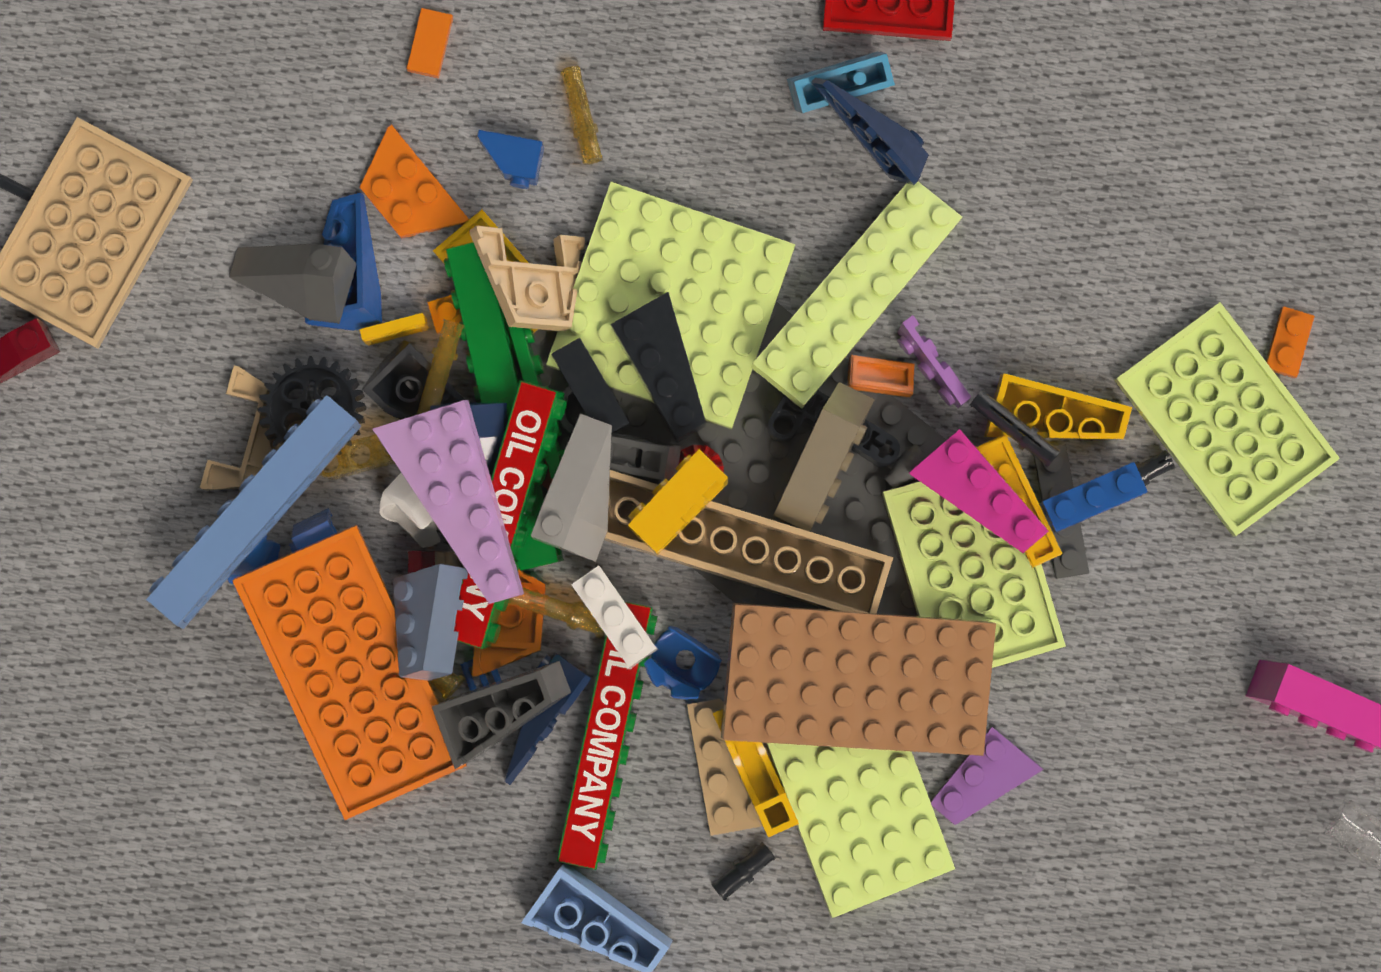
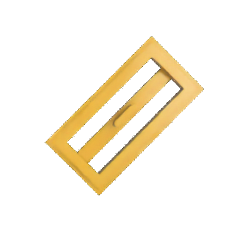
(394, 329)

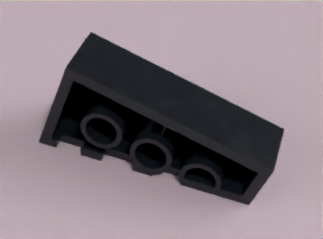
(660, 360)

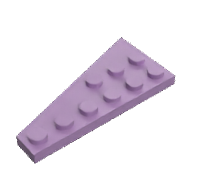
(451, 478)

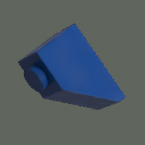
(514, 156)

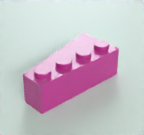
(975, 487)
(1317, 703)

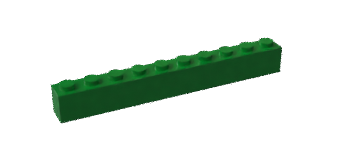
(493, 362)

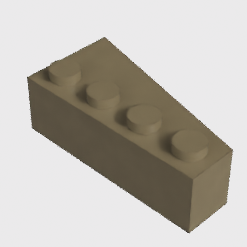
(824, 457)

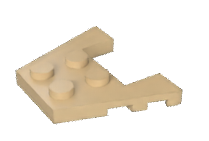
(527, 292)
(223, 476)

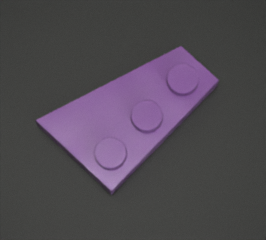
(923, 348)
(984, 778)

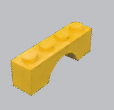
(761, 783)

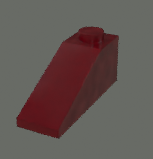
(25, 348)

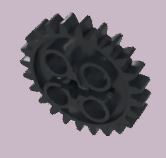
(283, 411)

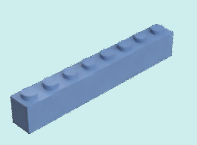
(253, 512)

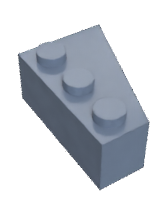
(426, 620)

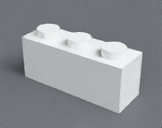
(614, 617)

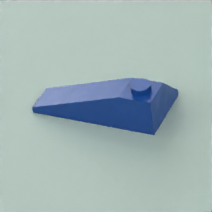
(349, 228)

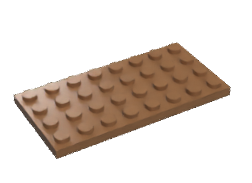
(857, 680)

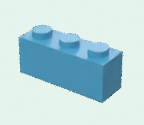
(854, 76)

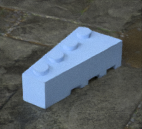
(596, 921)

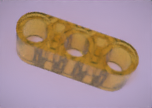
(347, 464)

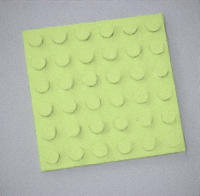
(718, 282)

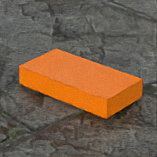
(430, 43)
(881, 376)

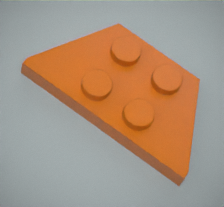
(407, 190)
(518, 635)

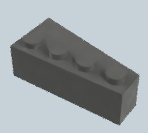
(492, 712)

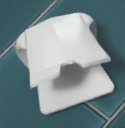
(403, 506)

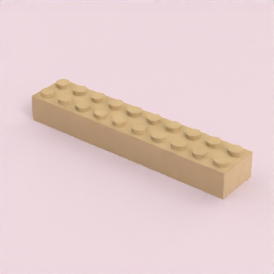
(758, 552)

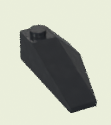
(401, 381)

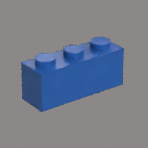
(1093, 497)

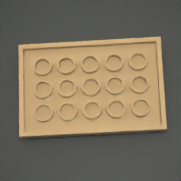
(89, 232)

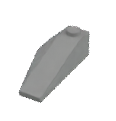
(578, 498)

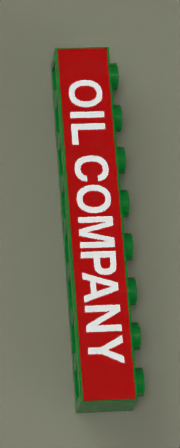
(515, 482)
(603, 753)

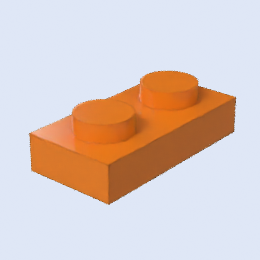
(1289, 341)

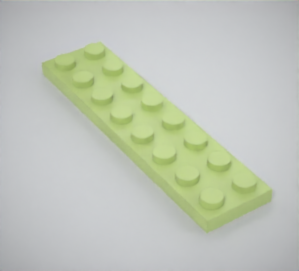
(856, 293)

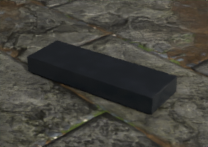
(589, 385)

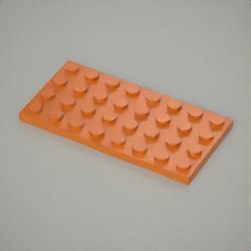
(337, 660)

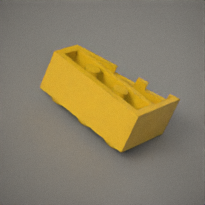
(677, 501)

